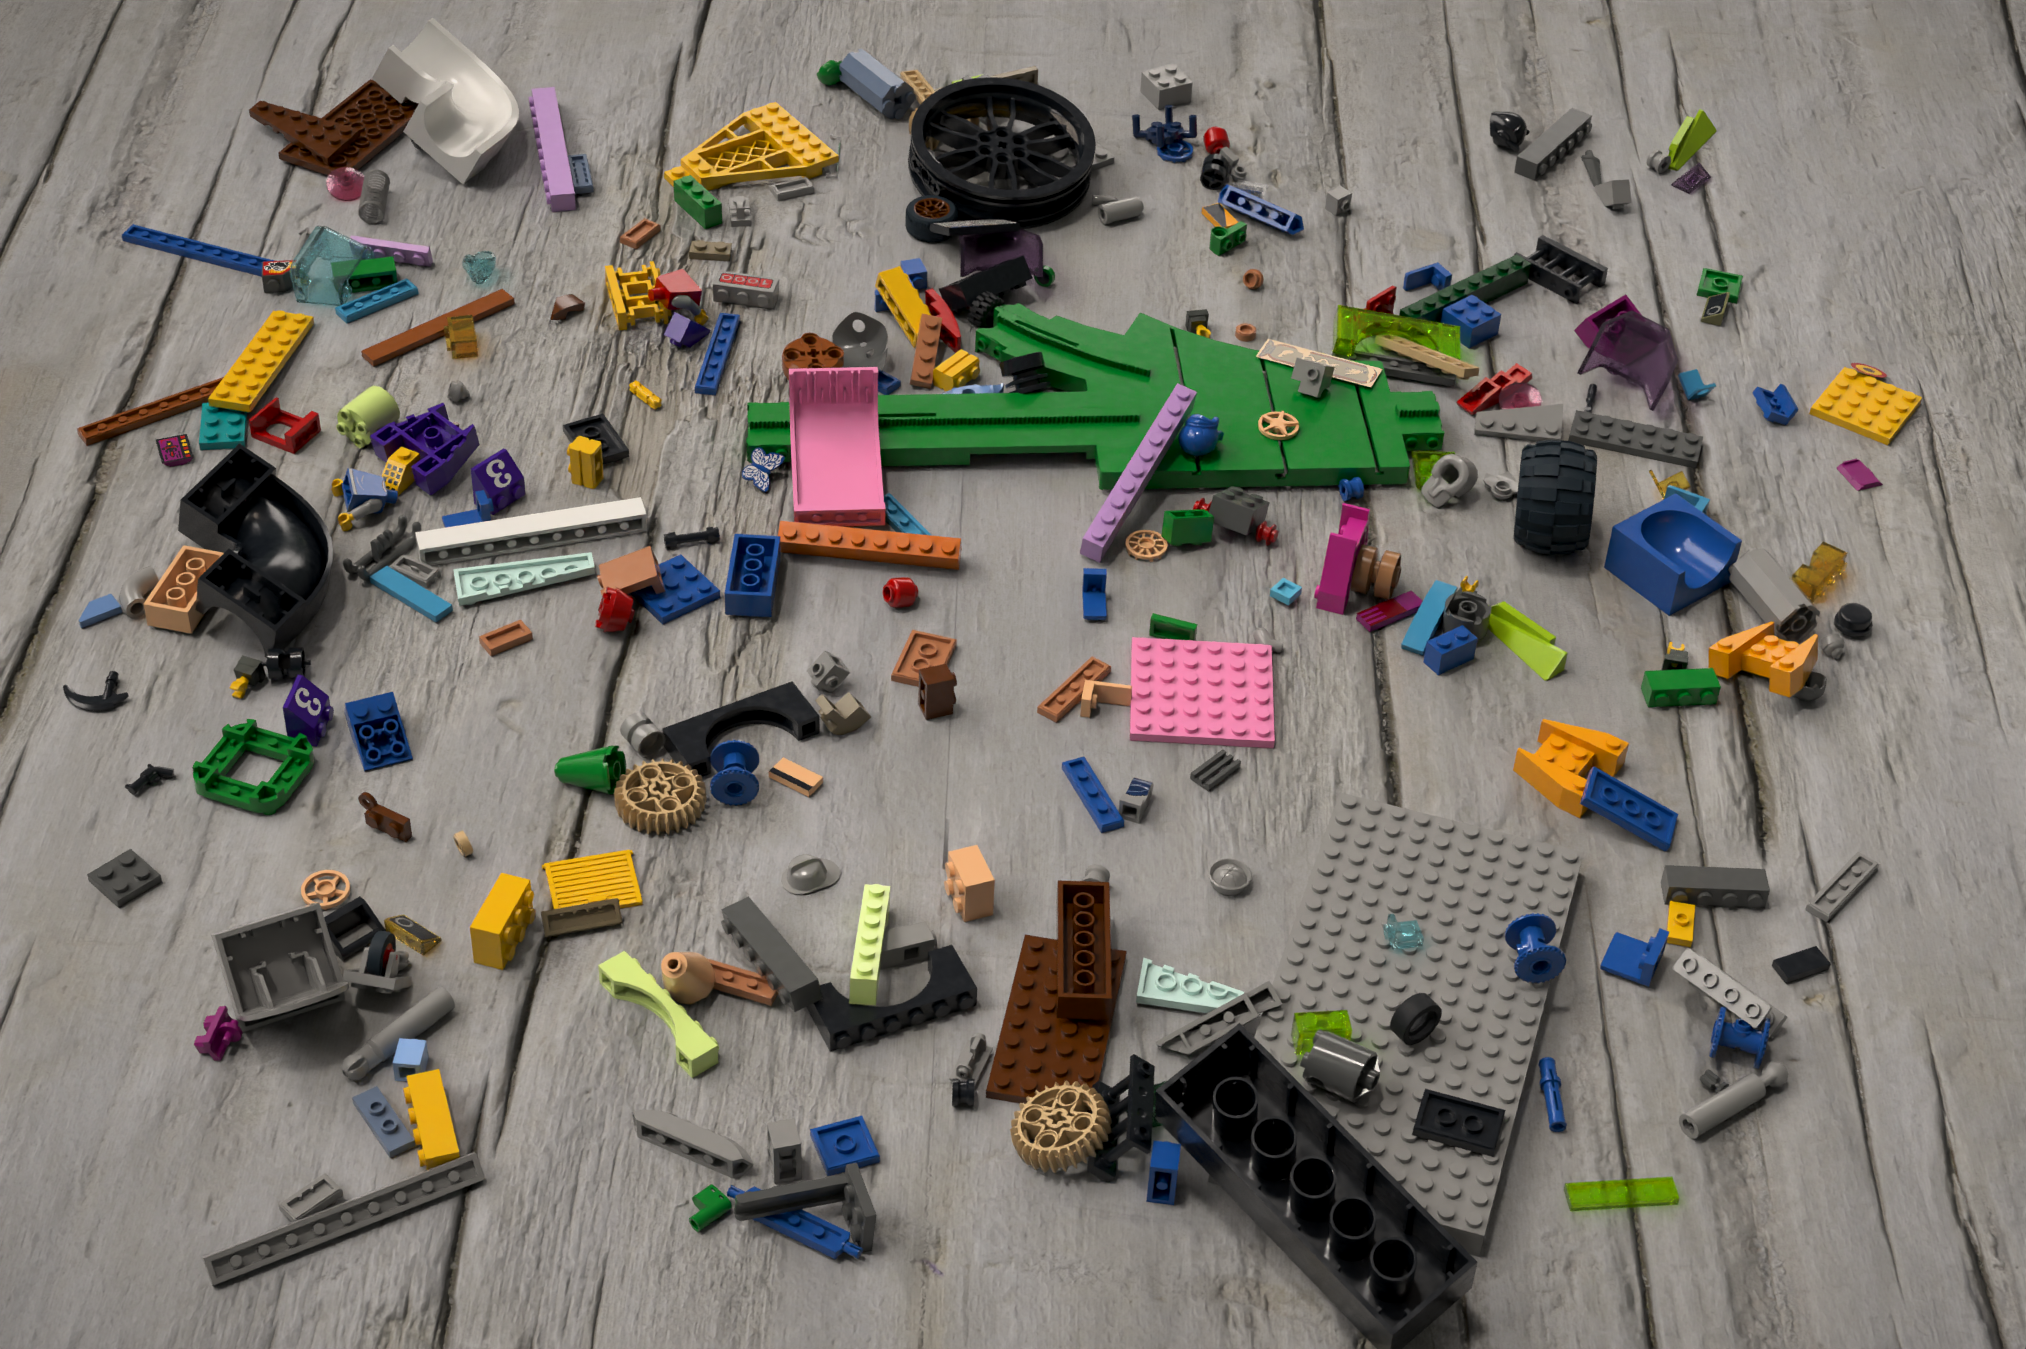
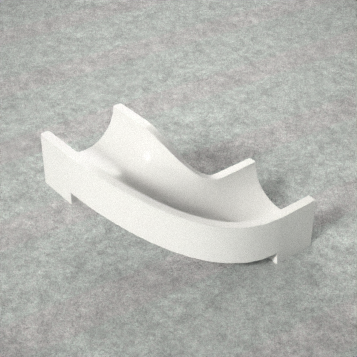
(461, 101)

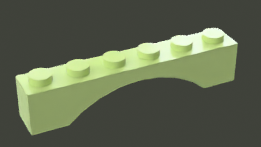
(869, 944)
(629, 982)

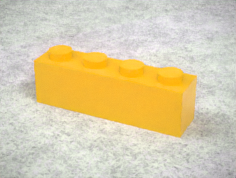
(902, 300)
(432, 1119)

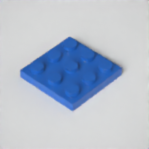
(684, 591)

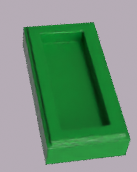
(1172, 628)

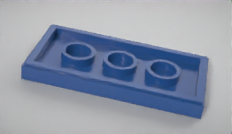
(1629, 809)

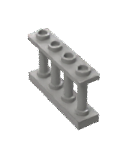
(1728, 991)

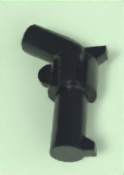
(148, 776)

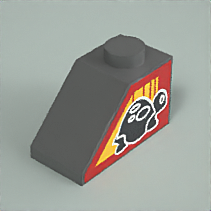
(276, 276)

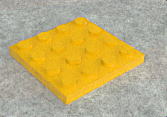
(1866, 405)

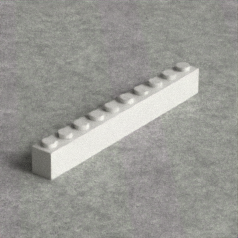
(531, 531)

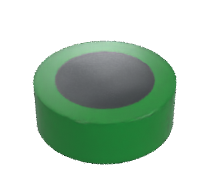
(1048, 277)

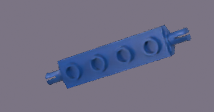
(808, 1230)

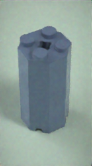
(877, 84)

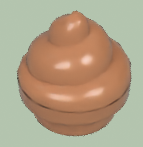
(1253, 279)

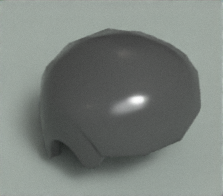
(1813, 688)

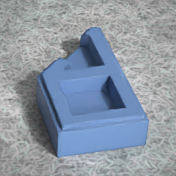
(99, 610)

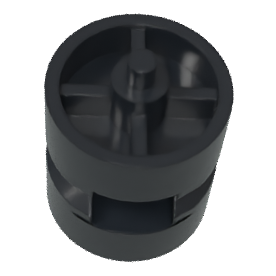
(1214, 171)
(283, 663)

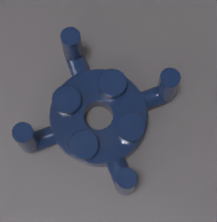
(1165, 133)

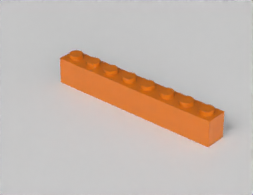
(870, 545)

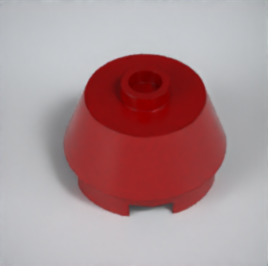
(614, 610)

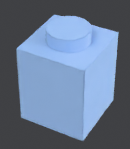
(410, 1058)

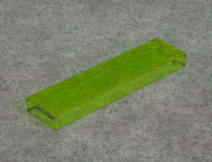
(1621, 1193)

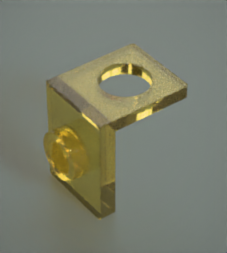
(1677, 480)

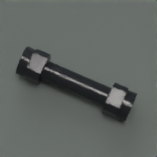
(711, 534)

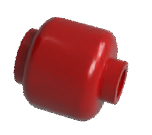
(1215, 139)
(900, 592)

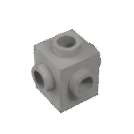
(827, 672)

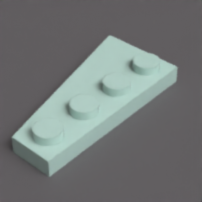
(1174, 990)

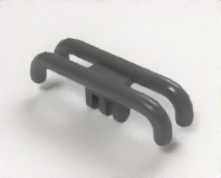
(383, 550)

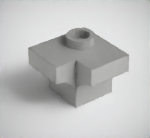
(1313, 376)

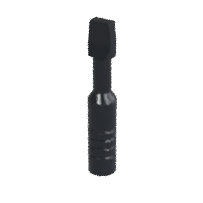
(1590, 397)

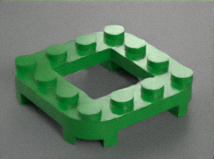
(267, 796)

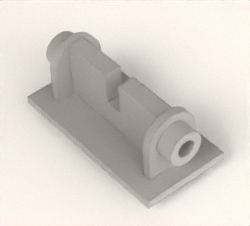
(972, 1059)

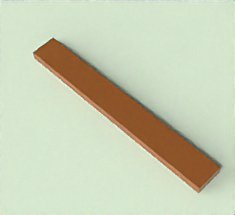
(434, 328)
(147, 413)

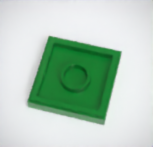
(1718, 282)

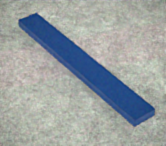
(194, 249)

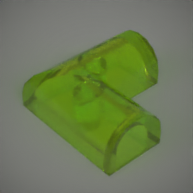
(1423, 464)

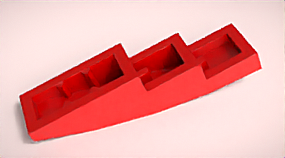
(949, 330)
(1487, 391)

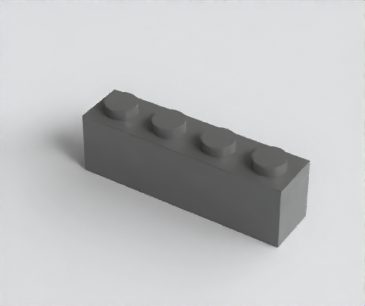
(1715, 886)

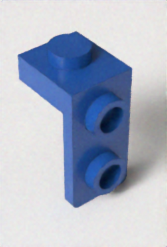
(481, 514)
(1094, 594)

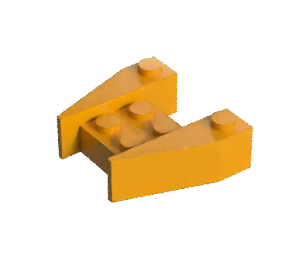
(1764, 654)
(1565, 759)

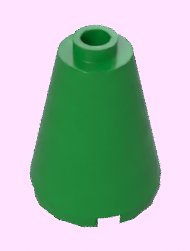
(593, 769)

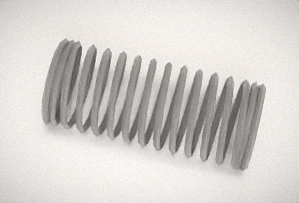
(381, 196)

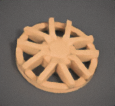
(1146, 545)

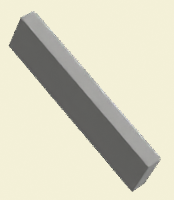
(1842, 887)

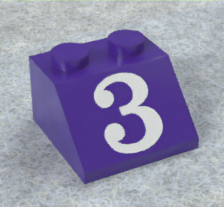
(499, 480)
(307, 711)

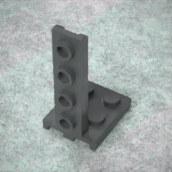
(805, 1194)

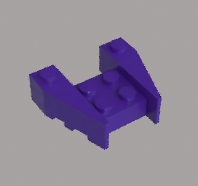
(440, 444)

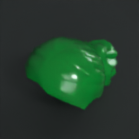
(830, 73)

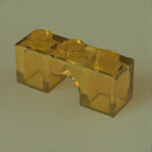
(1823, 570)

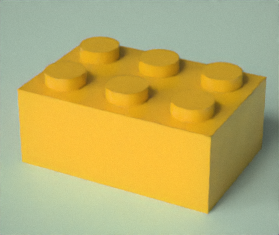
(502, 921)

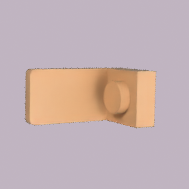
(1104, 693)

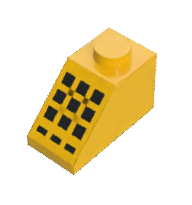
(398, 469)

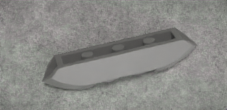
(692, 1142)

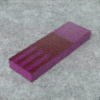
(1389, 611)

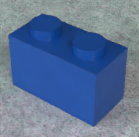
(1450, 650)
(1163, 1172)

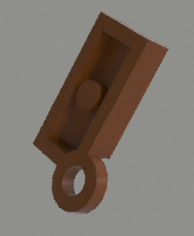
(385, 819)

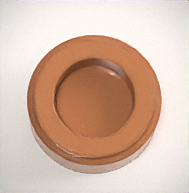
(1245, 332)

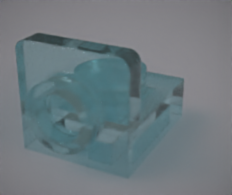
(1402, 934)

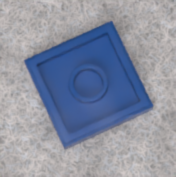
(844, 1144)

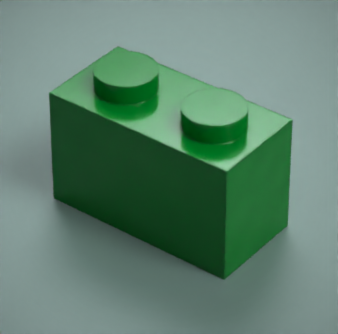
(1187, 527)

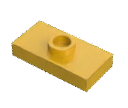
(1680, 923)

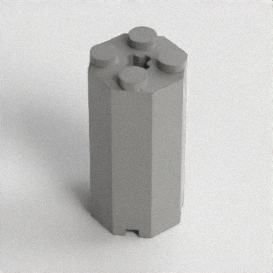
(1774, 594)

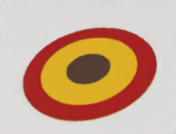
(1869, 370)

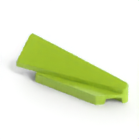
(1690, 139)
(1527, 640)

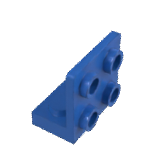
(1635, 958)

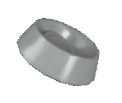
(1229, 876)

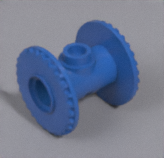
(734, 781)
(1535, 958)
(1740, 1035)

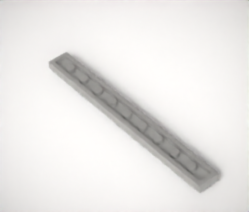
(342, 1218)

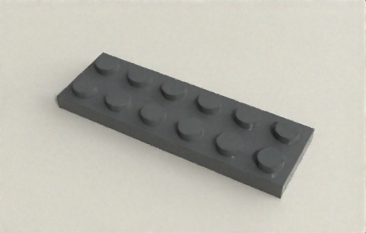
(1636, 439)

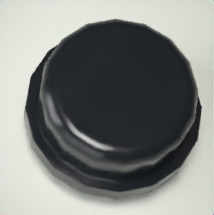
(1854, 620)

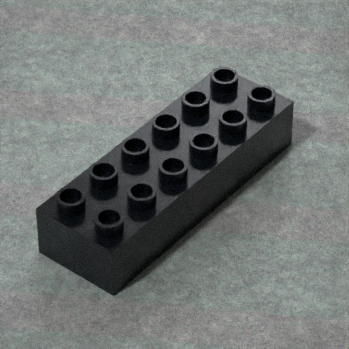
(1315, 1190)

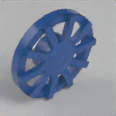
(1176, 150)

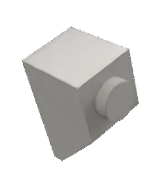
(1614, 193)

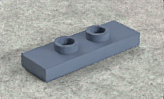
(580, 173)
(383, 1122)

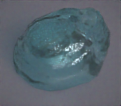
(479, 266)

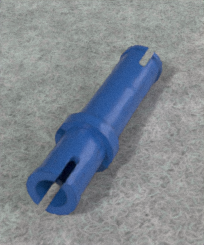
(1551, 1085)

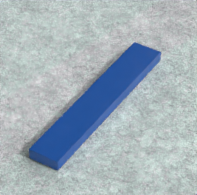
(717, 354)

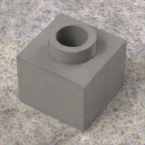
(1338, 201)

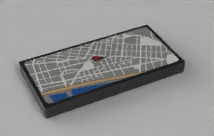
(974, 227)

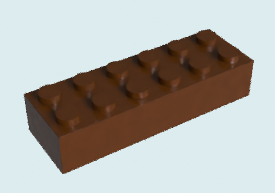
(1083, 950)

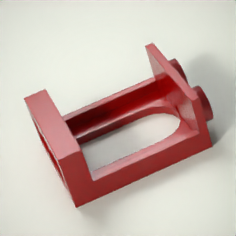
(301, 429)

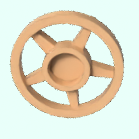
(1278, 425)
(326, 888)

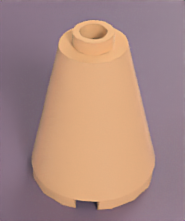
(687, 976)

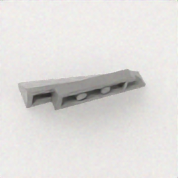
(1221, 1020)

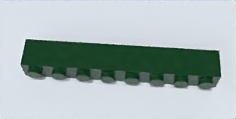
(1484, 285)

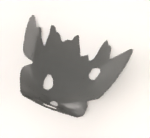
(849, 340)

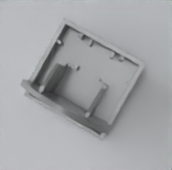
(279, 966)

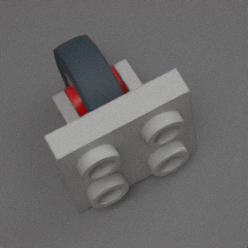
(379, 967)

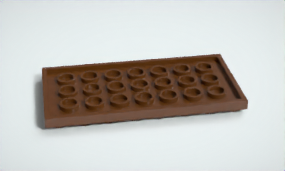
(367, 109)
(1036, 1044)

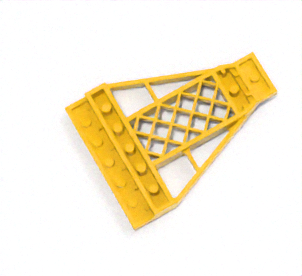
(773, 142)

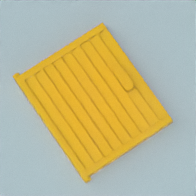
(594, 880)

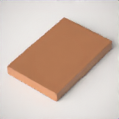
(921, 652)

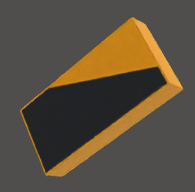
(1219, 215)

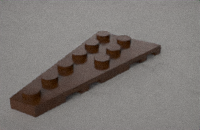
(309, 132)

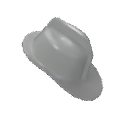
(809, 874)

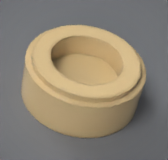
(463, 843)

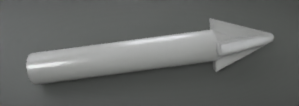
(304, 235)

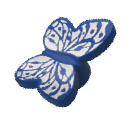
(761, 467)

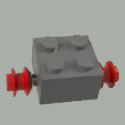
(1240, 513)

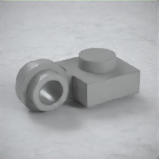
(1236, 171)

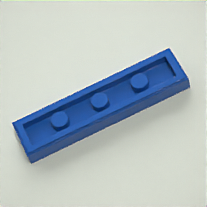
(1092, 794)

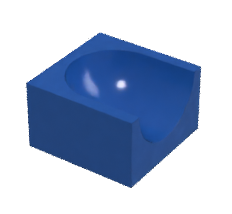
(1672, 554)

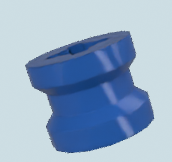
(1351, 488)

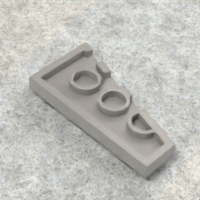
(1524, 423)

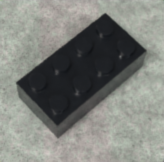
(996, 279)

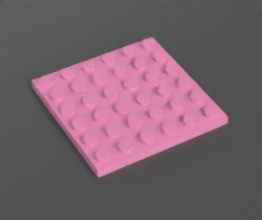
(1202, 693)

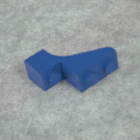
(918, 278)

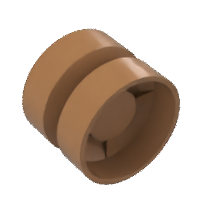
(1382, 573)

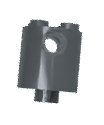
(1341, 1066)

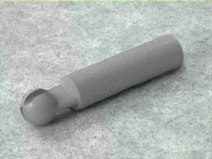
(406, 1026)
(1731, 1100)

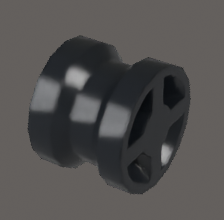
(963, 1092)

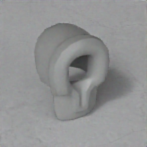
(1457, 471)

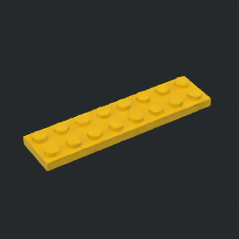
(261, 361)

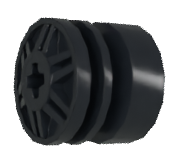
(1025, 374)

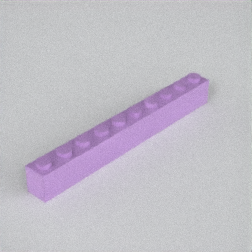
(552, 149)
(1138, 473)

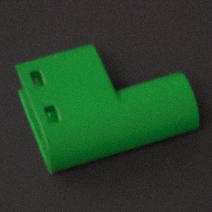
(710, 1207)

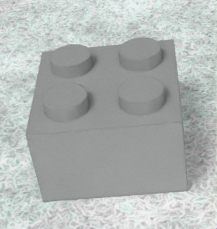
(1166, 86)

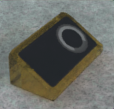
(411, 933)

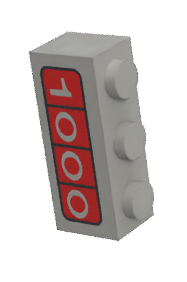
(746, 289)

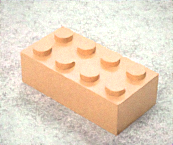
(175, 595)

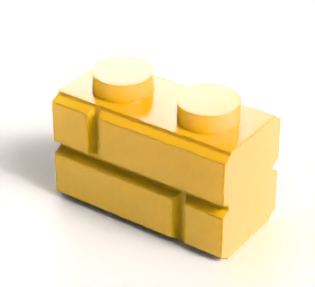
(956, 371)
(585, 462)

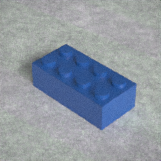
(752, 575)

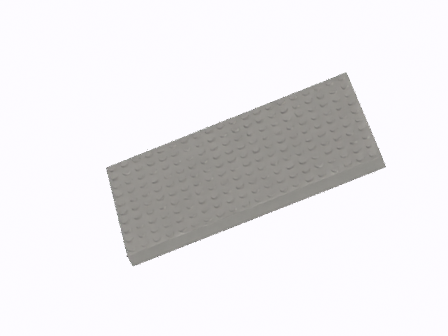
(1464, 893)

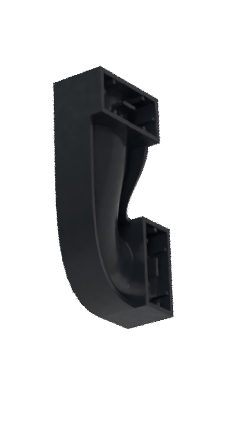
(272, 547)

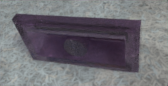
(1692, 179)

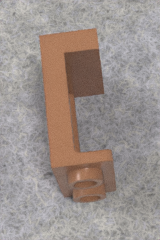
(632, 572)

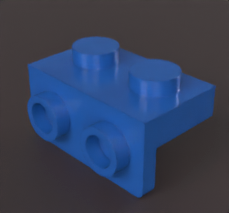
(1776, 405)

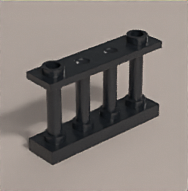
(1568, 260)
(1138, 1120)

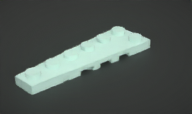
(501, 579)

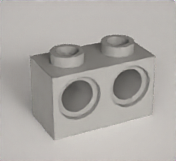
(784, 1150)

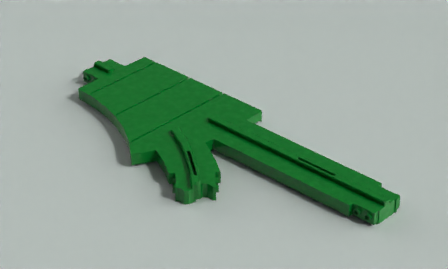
(1116, 394)

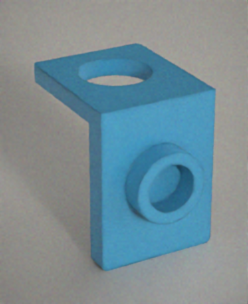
(1693, 384)

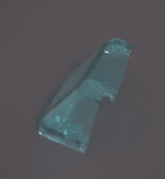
(325, 265)

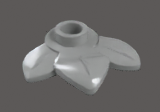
(1501, 486)

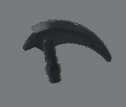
(98, 703)

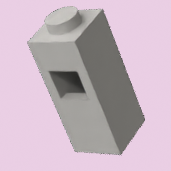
(907, 944)

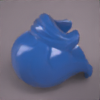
(1199, 435)

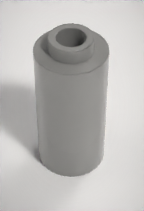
(1120, 210)

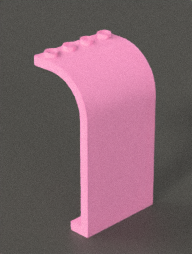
(836, 446)

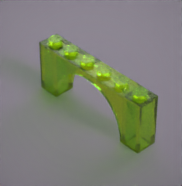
(1355, 324)

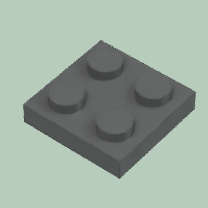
(124, 878)

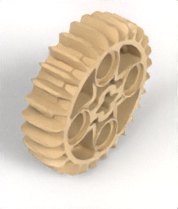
(660, 796)
(1060, 1126)

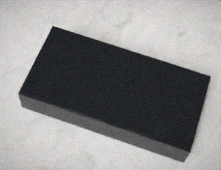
(1801, 964)

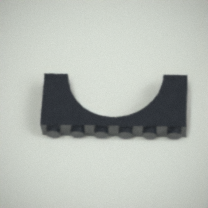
(778, 707)
(946, 992)

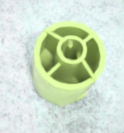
(367, 415)

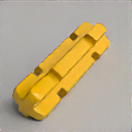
(645, 394)

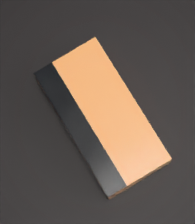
(796, 777)

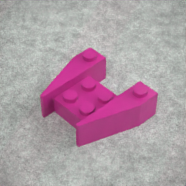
(1341, 558)

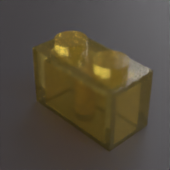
(461, 337)

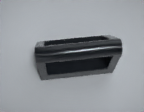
(348, 918)

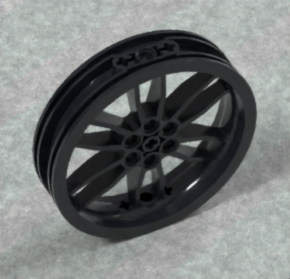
(1002, 150)

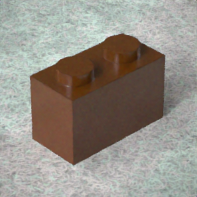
(936, 691)

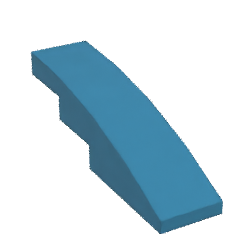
(1427, 618)

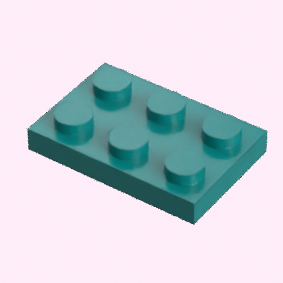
(222, 428)

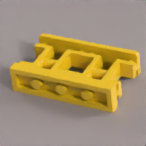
(632, 284)

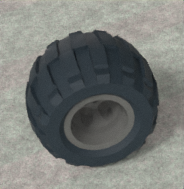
(1555, 497)

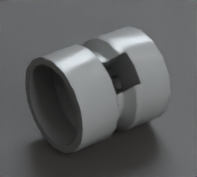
(642, 734)

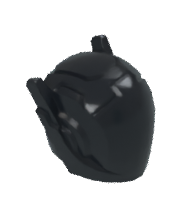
(1508, 129)

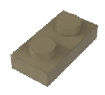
(710, 250)

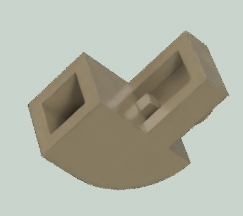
(844, 716)

